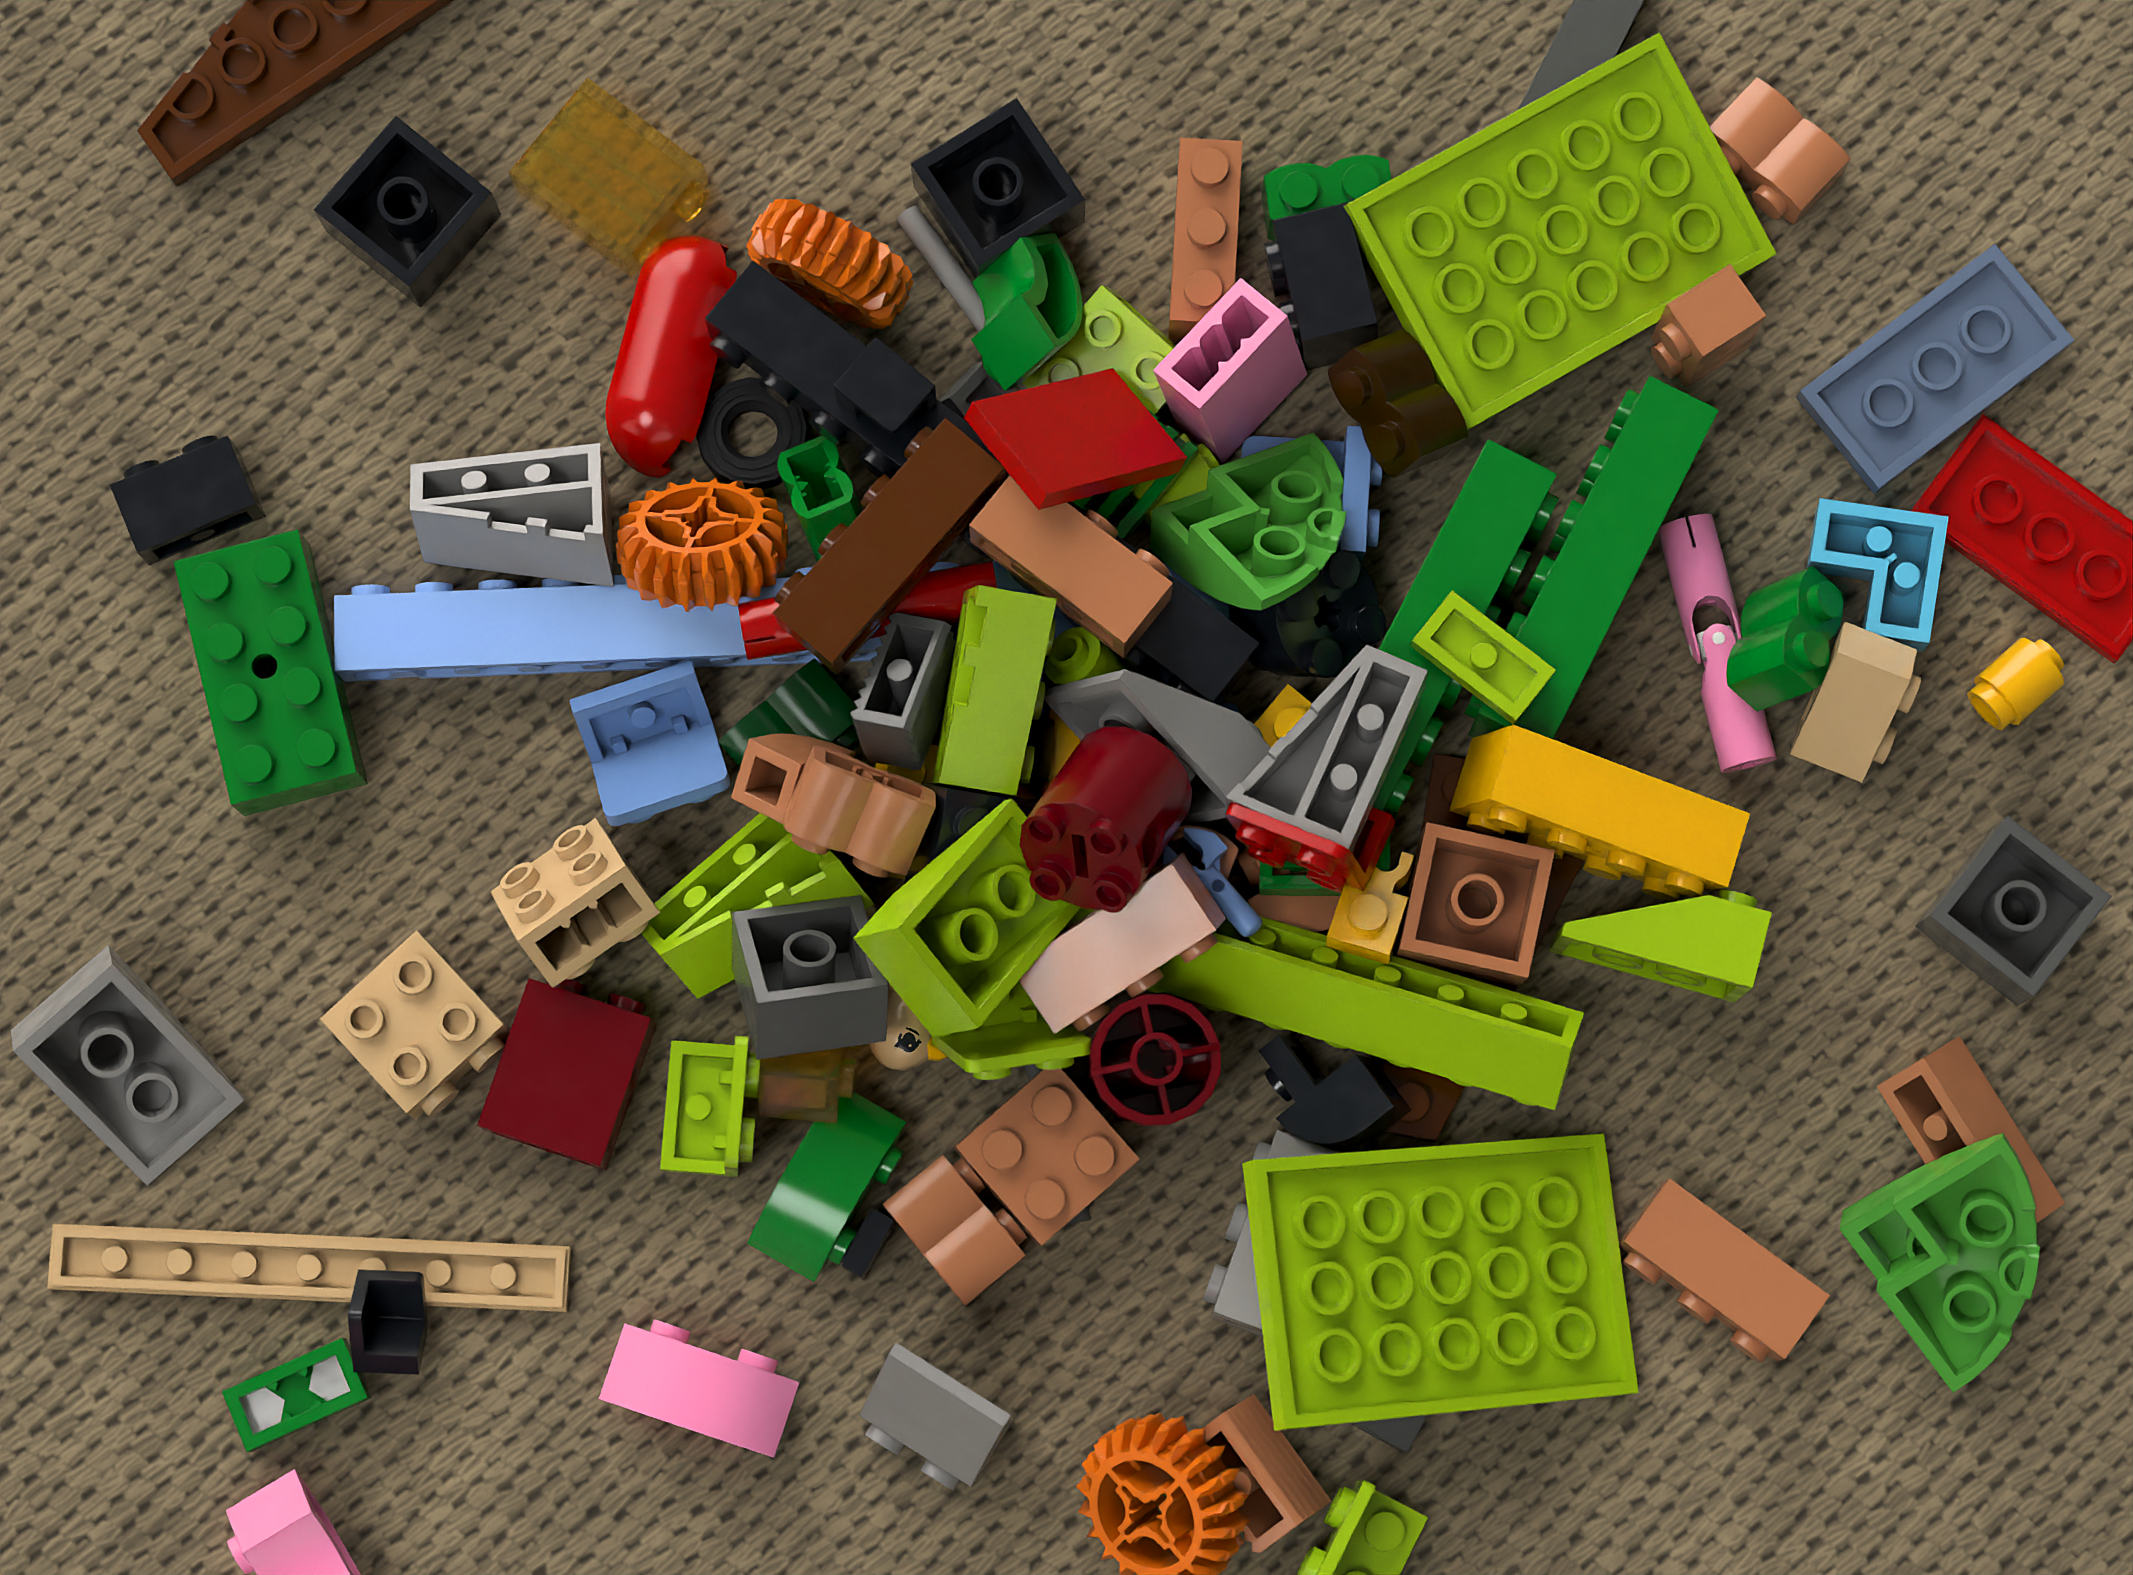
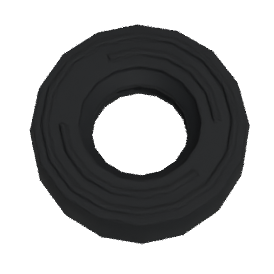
(718, 416)

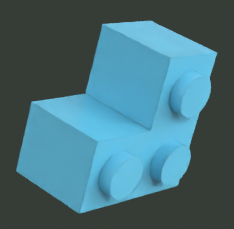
(1894, 552)

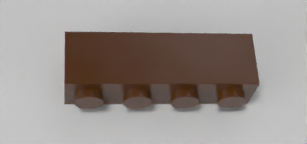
(889, 545)

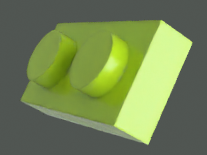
(1482, 657)

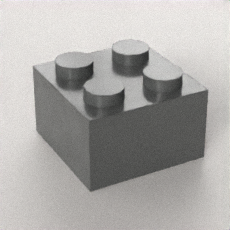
(2013, 911)
(807, 977)

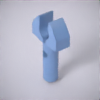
(1225, 895)

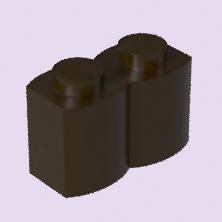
(1396, 401)

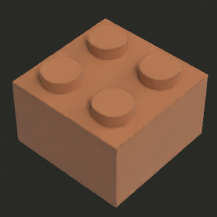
(1474, 904)
(1046, 1153)

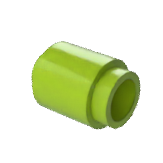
(1079, 656)

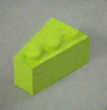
(994, 690)
(747, 872)

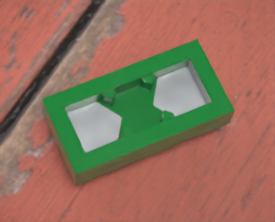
(295, 1395)

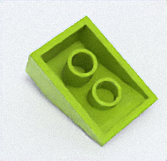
(964, 927)
(1686, 943)

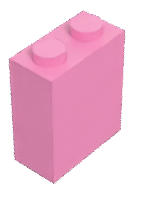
(1231, 370)

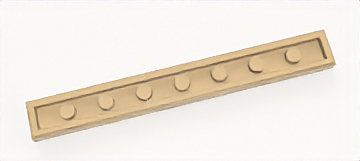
(303, 1266)

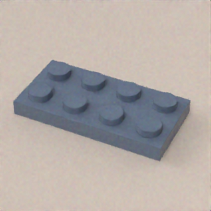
(1934, 368)

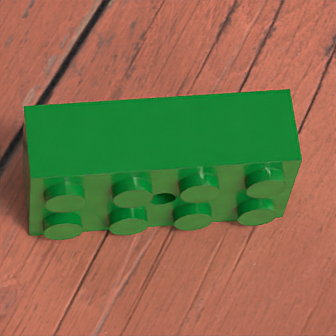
(282, 733)

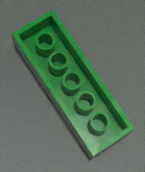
(1602, 545)
(1478, 559)

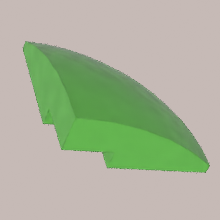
(1257, 525)
(1953, 1253)

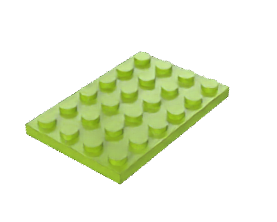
(1558, 230)
(1438, 1280)

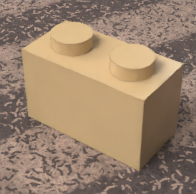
(1853, 706)

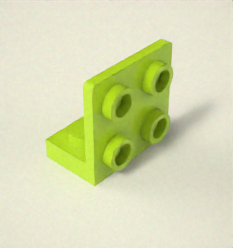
(1108, 338)
(1367, 1536)

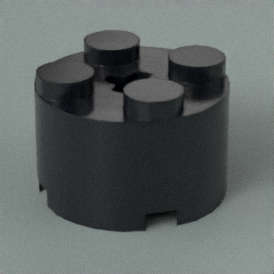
(1319, 625)

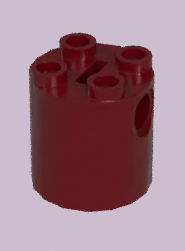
(1105, 819)
(1154, 1060)

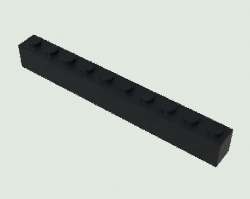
(807, 352)

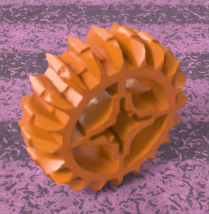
(830, 263)
(702, 544)
(1127, 1487)

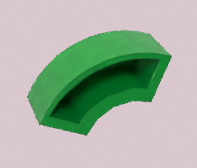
(1028, 308)
(826, 1185)

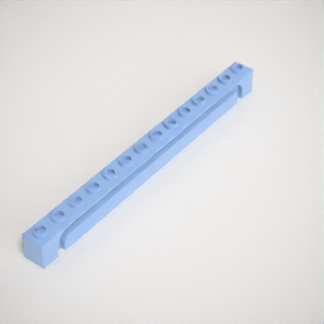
(559, 630)

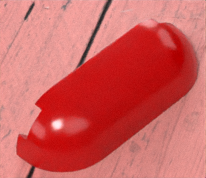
(666, 353)

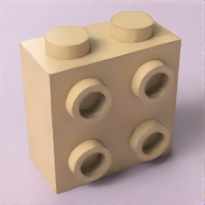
(574, 902)
(417, 1027)

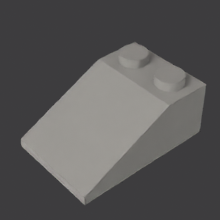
(1207, 739)
(125, 1065)
(933, 1417)

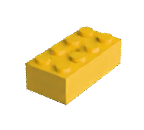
(1598, 813)

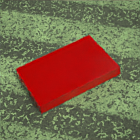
(1075, 438)

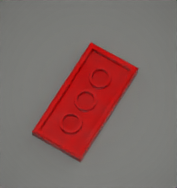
(2038, 535)

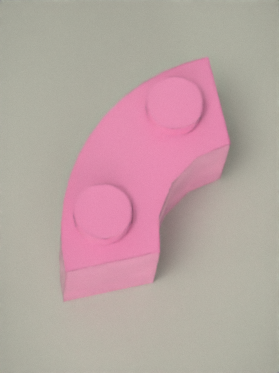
(700, 1389)
(286, 1533)

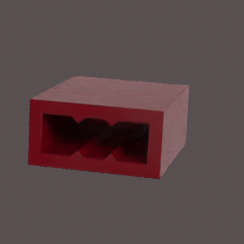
(568, 1071)

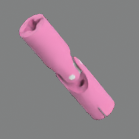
(1698, 580)

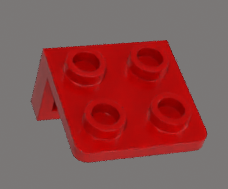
(1327, 861)

